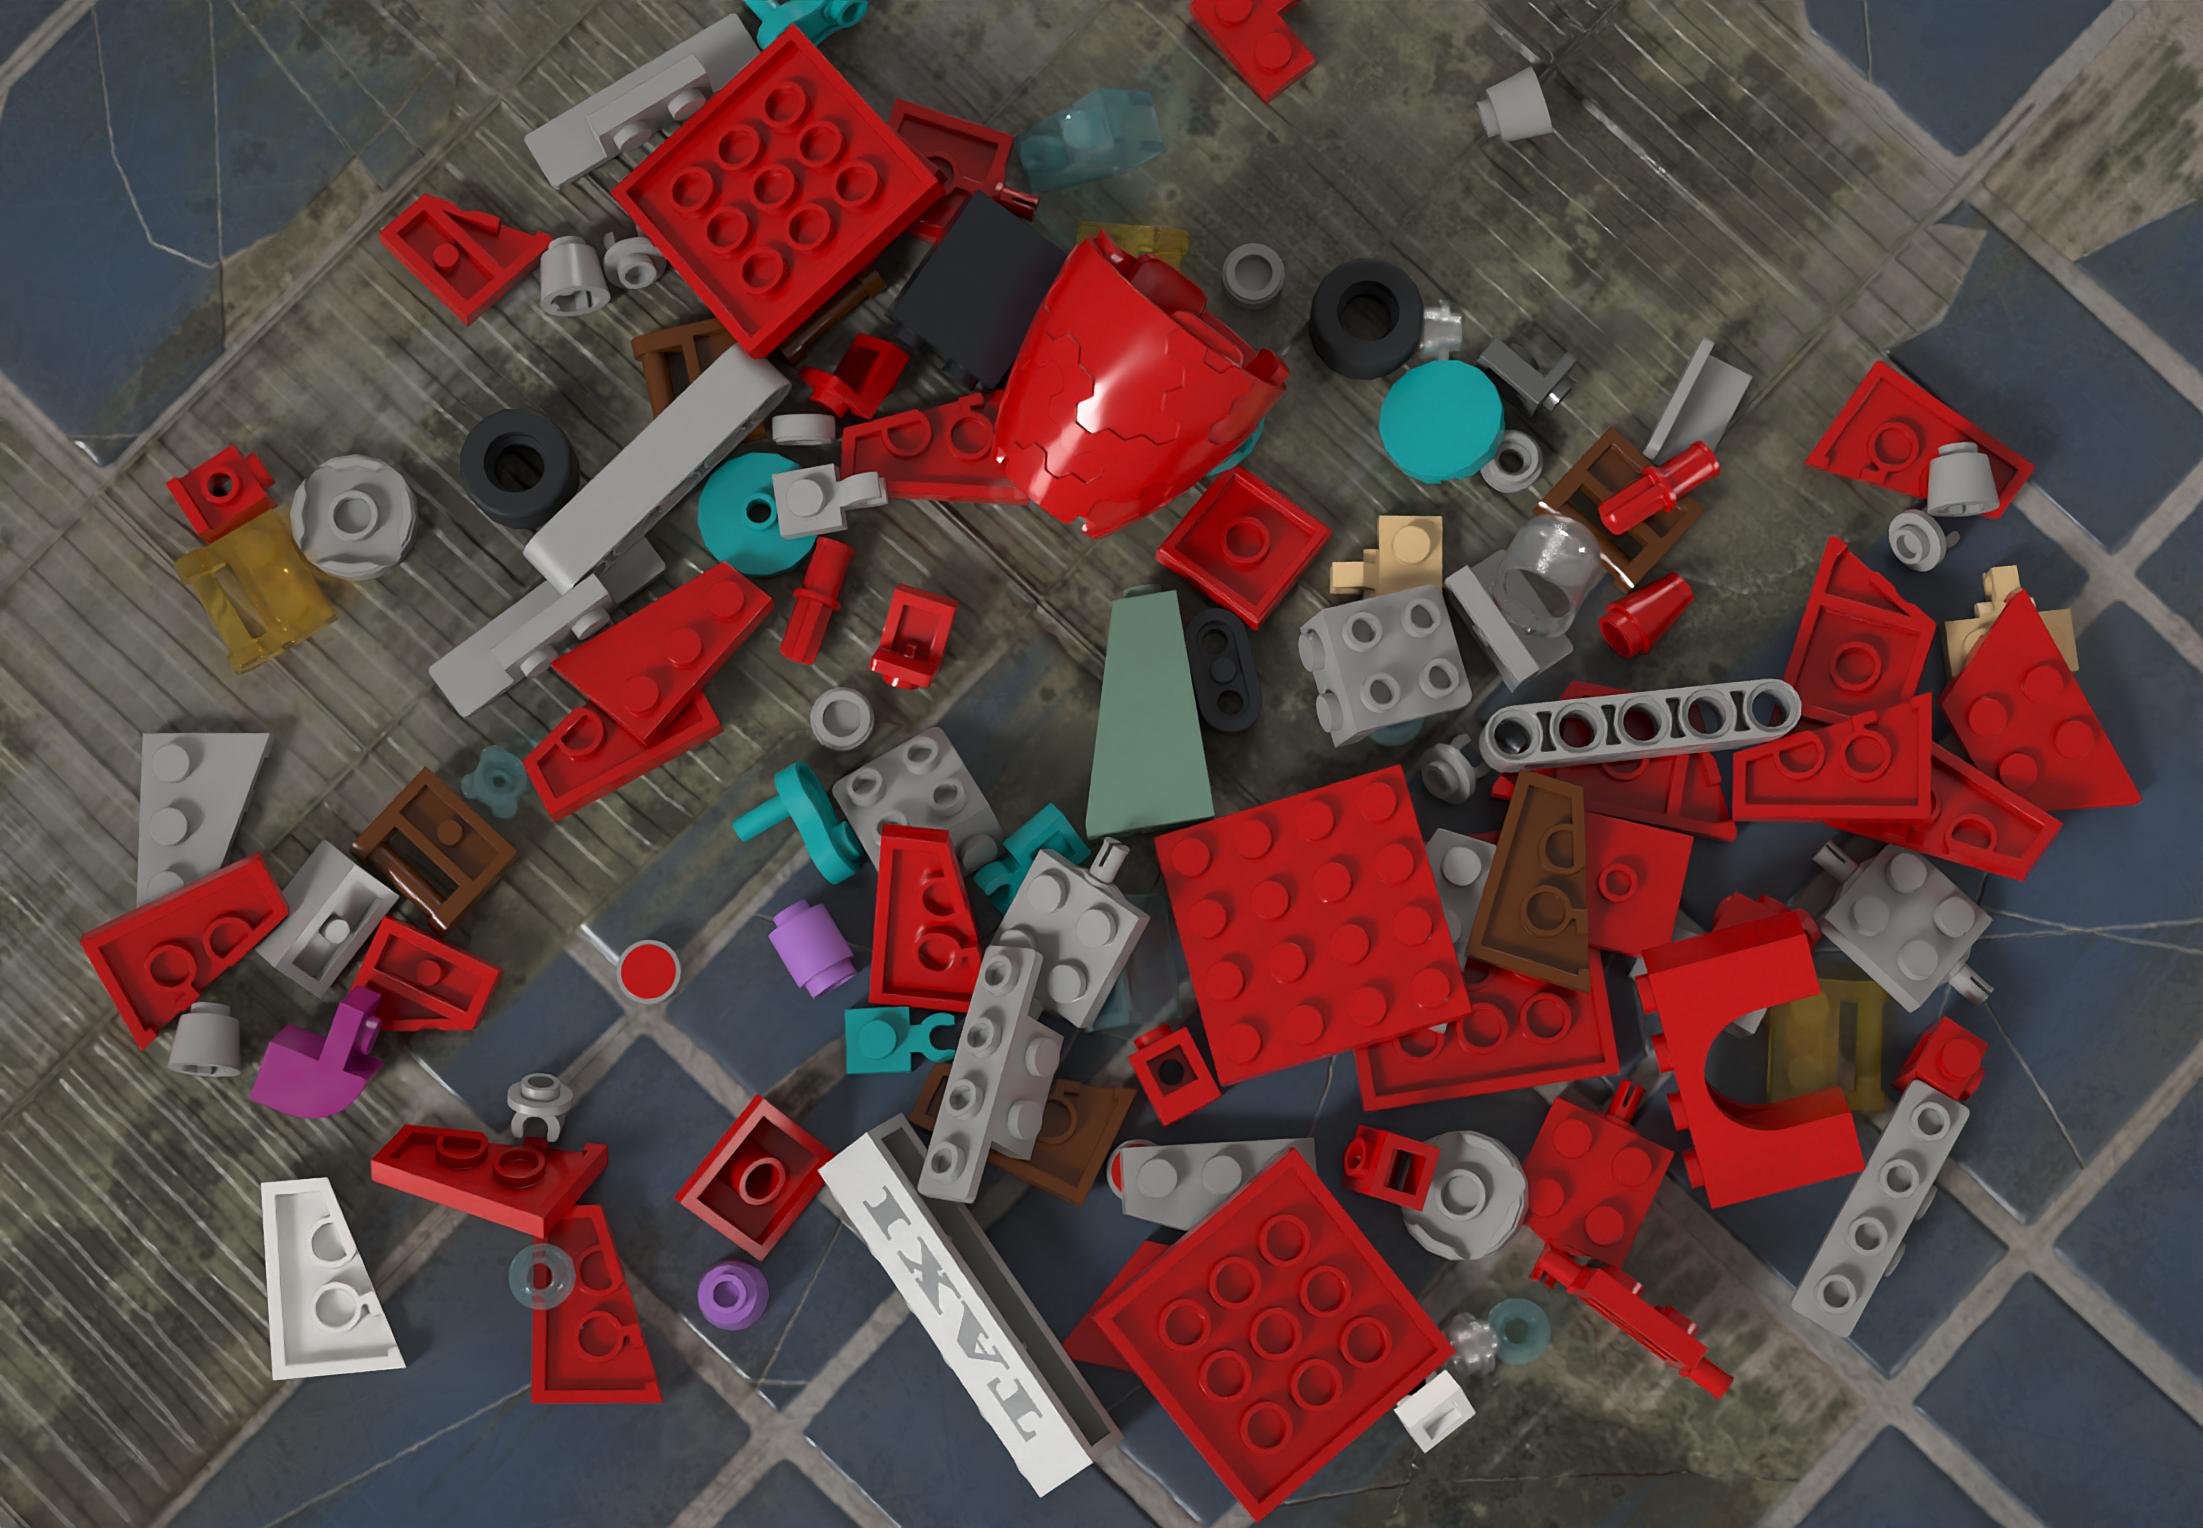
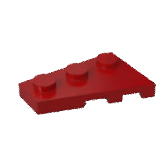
(1894, 432)
(934, 453)
(666, 652)
(596, 755)
(1846, 772)
(1971, 822)
(924, 924)
(178, 944)
(503, 1183)
(594, 1339)

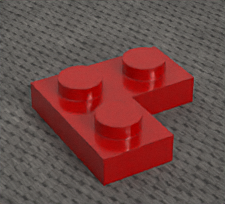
(1256, 41)

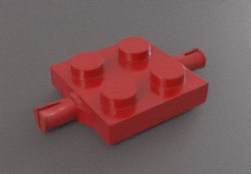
(969, 158)
(1592, 1180)
(1658, 1329)

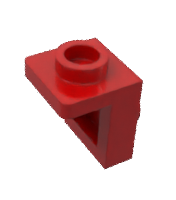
(860, 380)
(914, 637)

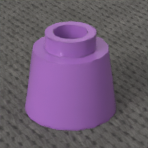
(732, 1294)

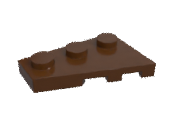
(1535, 891)
(1073, 1137)

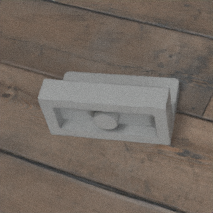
(1698, 406)
(1511, 652)
(329, 919)

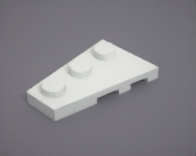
(318, 1287)

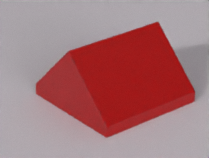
(757, 1178)

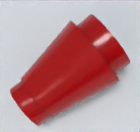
(1642, 617)

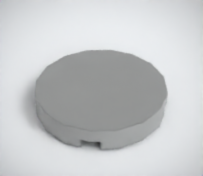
(355, 518)
(1473, 1198)

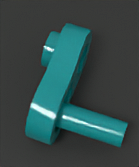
(813, 17)
(802, 796)

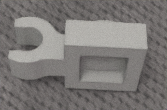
(816, 499)

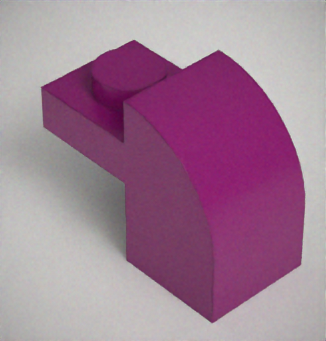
(319, 1074)

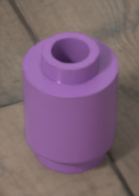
(812, 948)

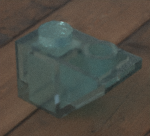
(1090, 140)

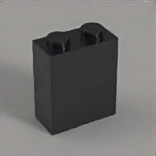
(976, 292)

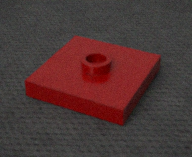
(1244, 545)
(1632, 883)

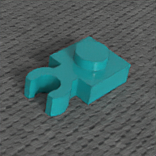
(1044, 831)
(885, 1040)

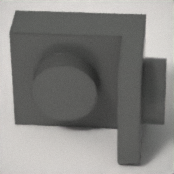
(1520, 383)

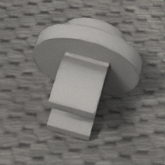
(632, 261)
(1919, 540)
(1449, 773)
(540, 1097)

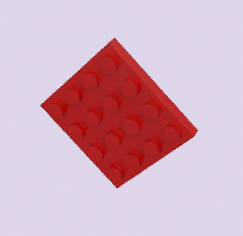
(777, 192)
(1312, 926)
(1517, 1039)
(1273, 1333)

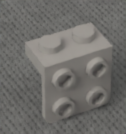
(1383, 662)
(926, 788)

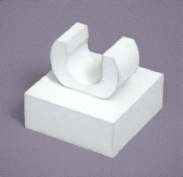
(1434, 1410)

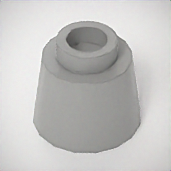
(1515, 108)
(572, 278)
(1960, 482)
(207, 1042)

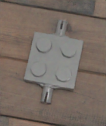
(1904, 923)
(1078, 927)

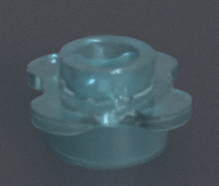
(497, 763)

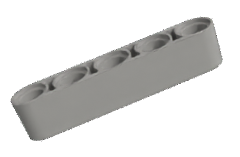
(657, 469)
(1667, 712)

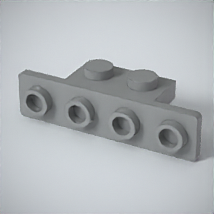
(641, 102)
(538, 627)
(995, 1079)
(1880, 1208)

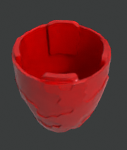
(1126, 390)

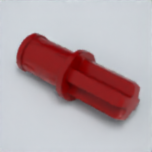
(1658, 488)
(816, 601)

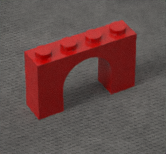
(1698, 991)

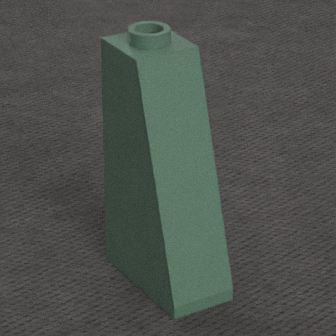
(1148, 736)

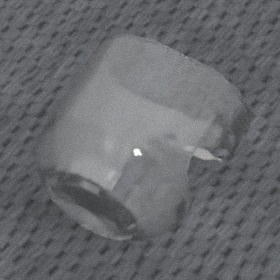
(1558, 552)

